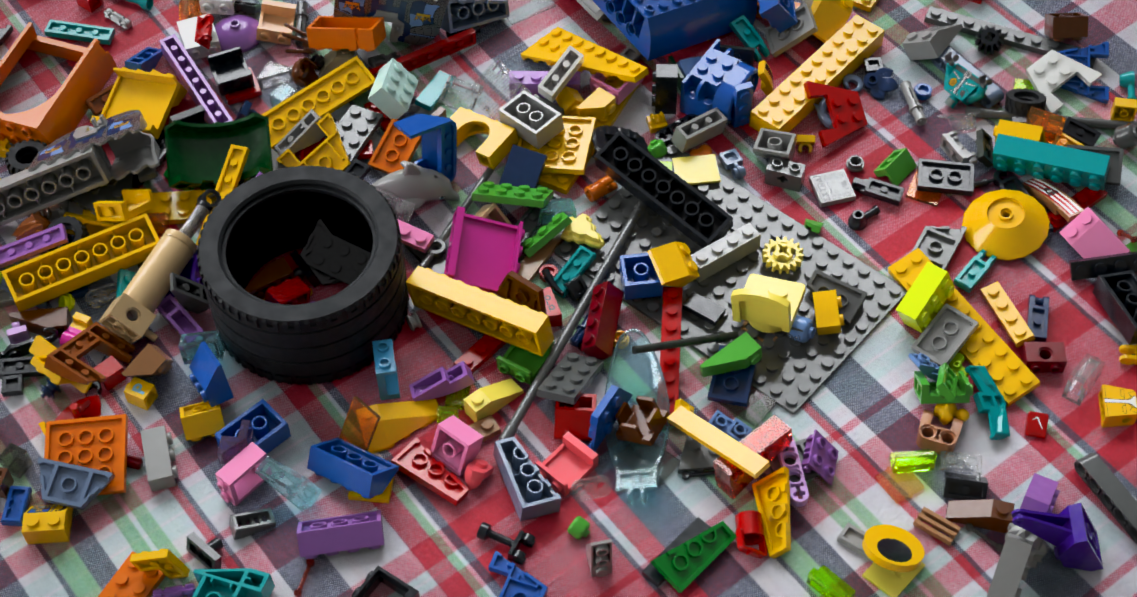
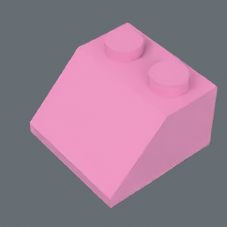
(455, 444)

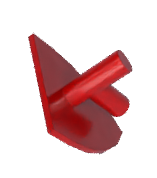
(82, 408)

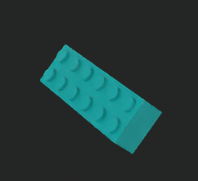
(1051, 162)

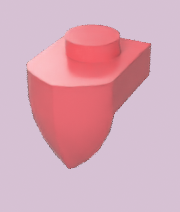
(476, 472)

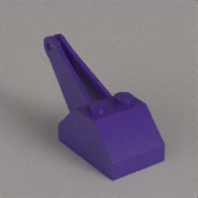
(1069, 531)

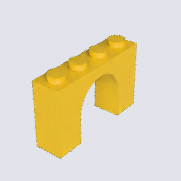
(497, 144)

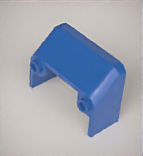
(438, 141)

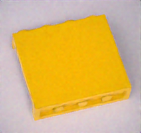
(142, 91)

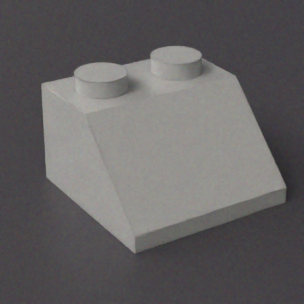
(775, 144)

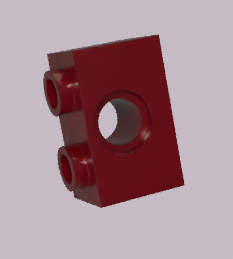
(1044, 357)

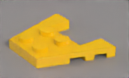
(328, 154)

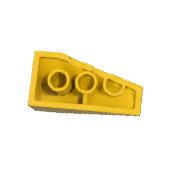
(400, 420)

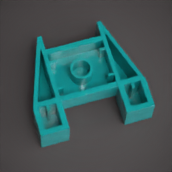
(233, 583)

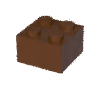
(1066, 25)

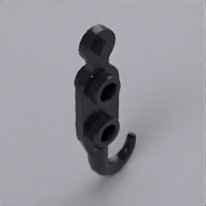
(22, 348)

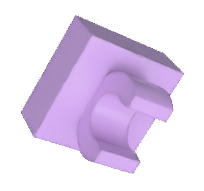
(18, 333)

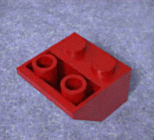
(575, 417)

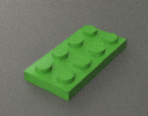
(512, 195)

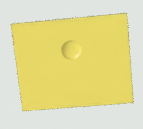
(697, 169)
(890, 581)

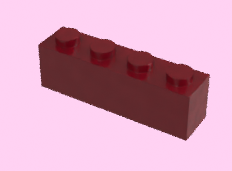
(602, 321)

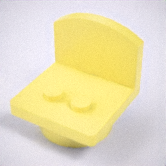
(767, 303)

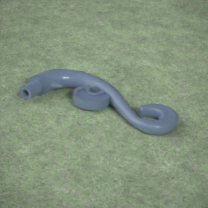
(821, 108)

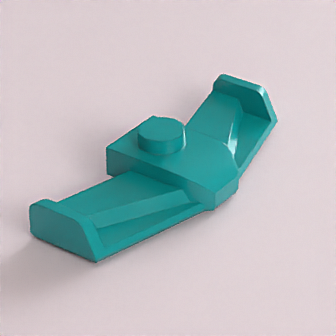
(990, 402)

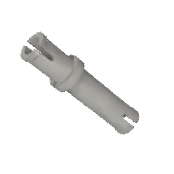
(915, 107)

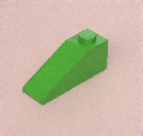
(735, 356)

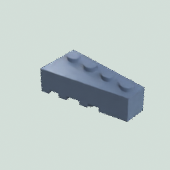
(472, 13)

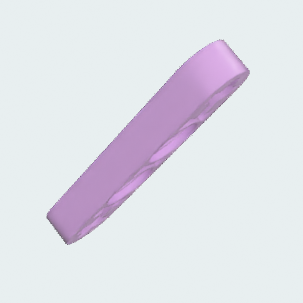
(795, 469)

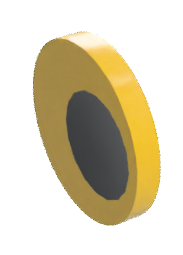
(893, 548)

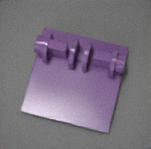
(820, 457)

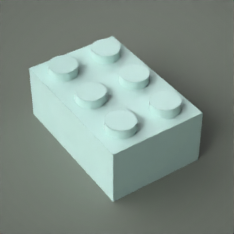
(393, 89)

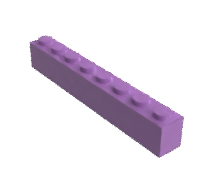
(193, 80)

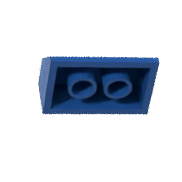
(209, 377)

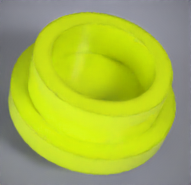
(66, 301)

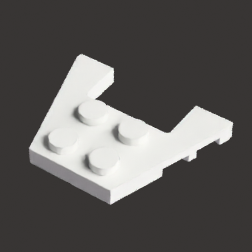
(1054, 71)

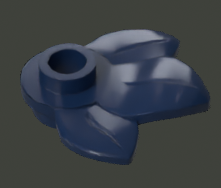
(882, 84)

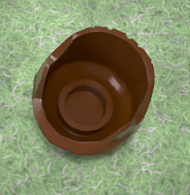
(304, 72)

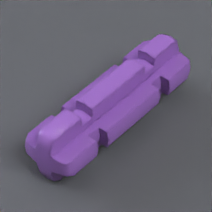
(175, 591)

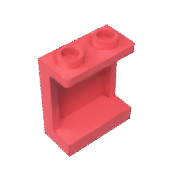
(568, 463)

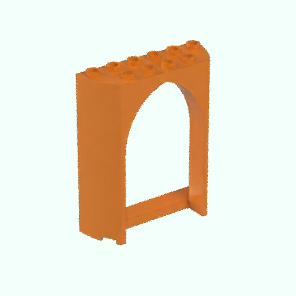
(67, 106)

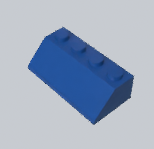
(351, 467)

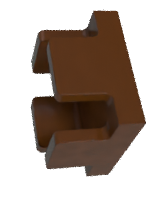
(641, 422)

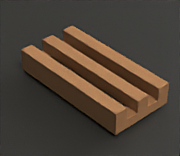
(938, 523)

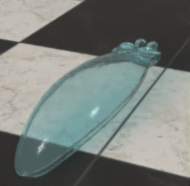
(642, 376)

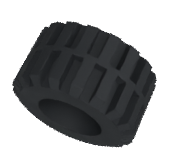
(22, 155)

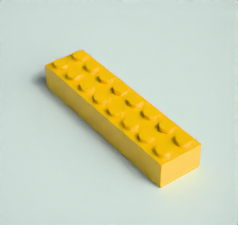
(81, 262)
(480, 310)

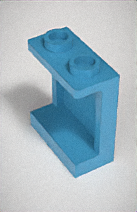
(386, 369)

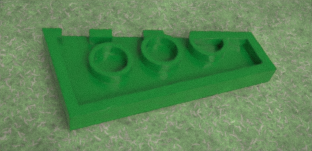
(689, 559)

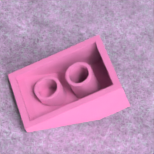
(1092, 236)

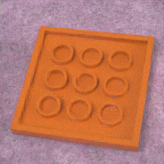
(93, 444)

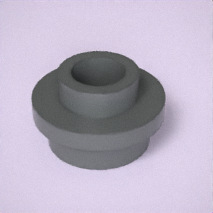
(855, 163)

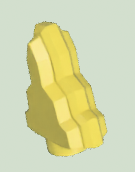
(582, 232)

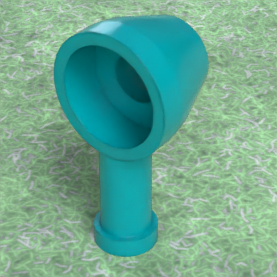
(1128, 81)

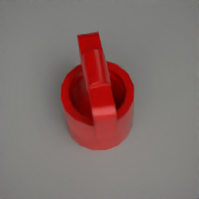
(750, 532)

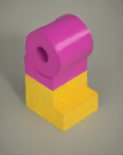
(79, 323)

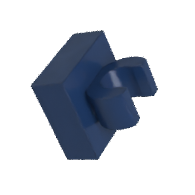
(245, 110)

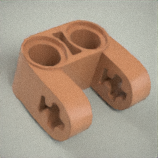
(937, 435)

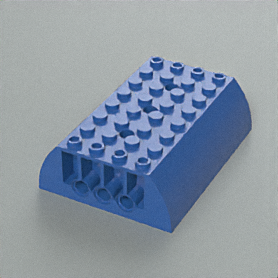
(672, 25)

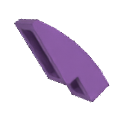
(177, 316)
(442, 382)

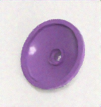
(237, 31)

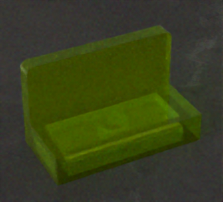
(912, 461)
(828, 583)

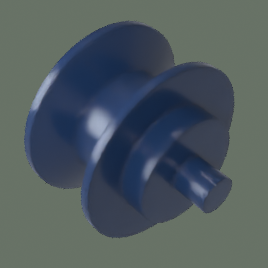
(49, 389)

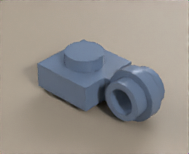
(732, 159)

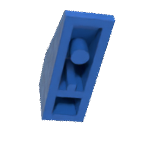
(144, 60)

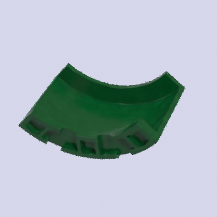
(200, 150)

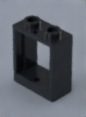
(380, 575)

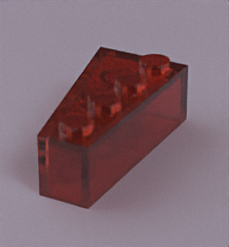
(767, 441)

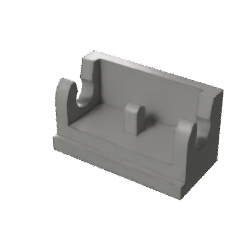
(955, 150)

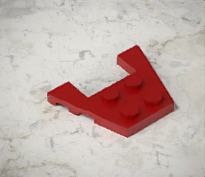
(844, 110)

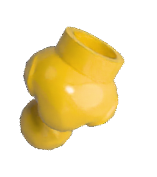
(947, 412)

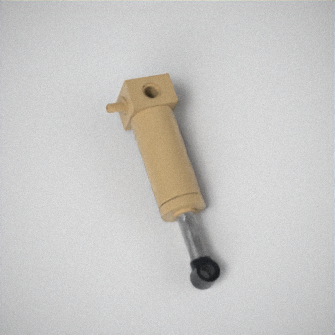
(135, 308)

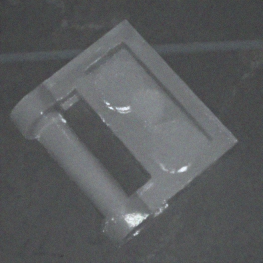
(455, 99)

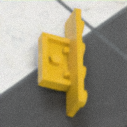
(40, 349)

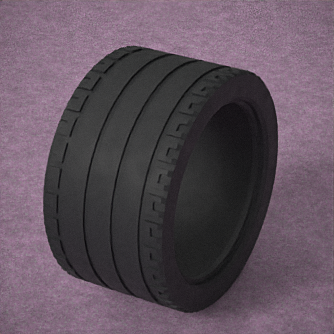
(277, 216)

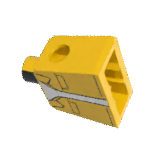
(1117, 406)

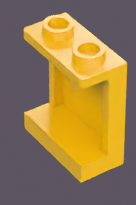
(134, 203)

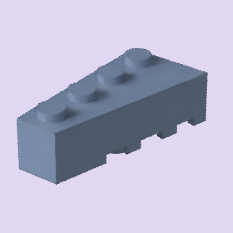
(525, 484)

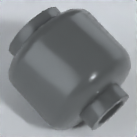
(1125, 136)

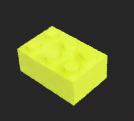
(925, 297)

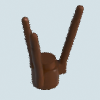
(305, 41)

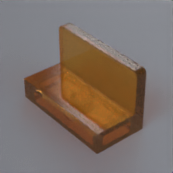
(189, 9)

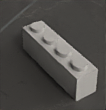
(726, 251)

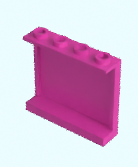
(482, 250)

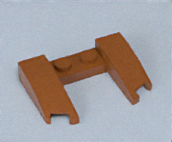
(66, 362)

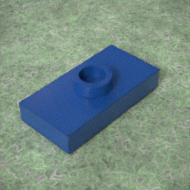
(16, 505)

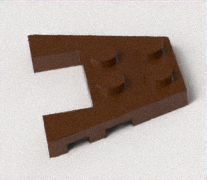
(522, 292)

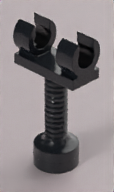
(514, 554)

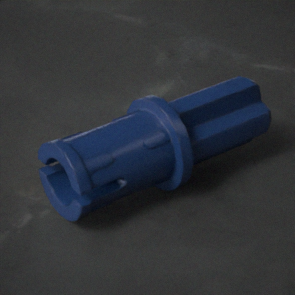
(577, 338)

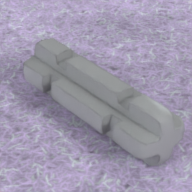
(118, 18)

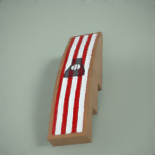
(1053, 198)

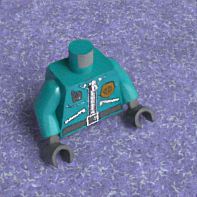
(963, 84)

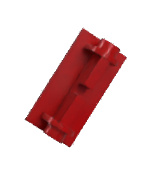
(204, 30)

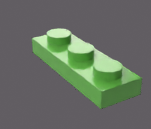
(546, 233)
(946, 382)

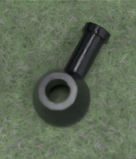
(858, 219)

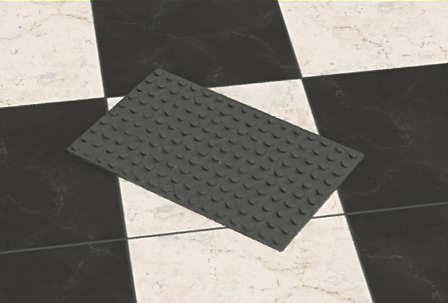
(788, 368)

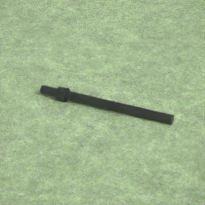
(717, 337)

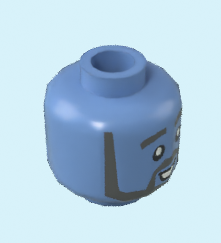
(802, 329)

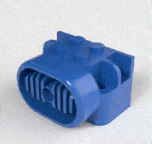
(714, 81)

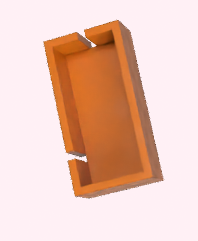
(346, 33)

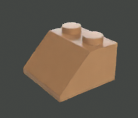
(149, 362)

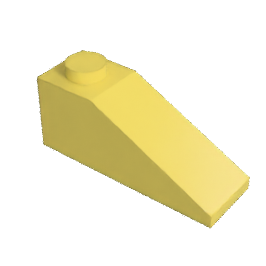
(491, 399)

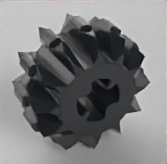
(983, 37)

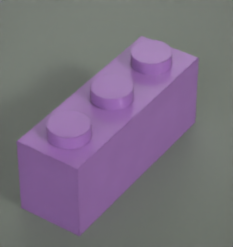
(1040, 494)

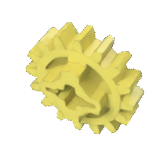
(782, 255)

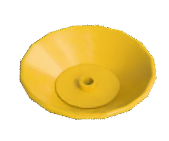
(1006, 236)

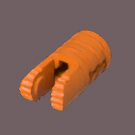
(600, 188)

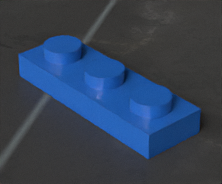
(742, 104)

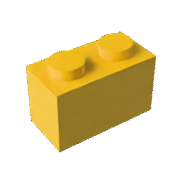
(827, 312)

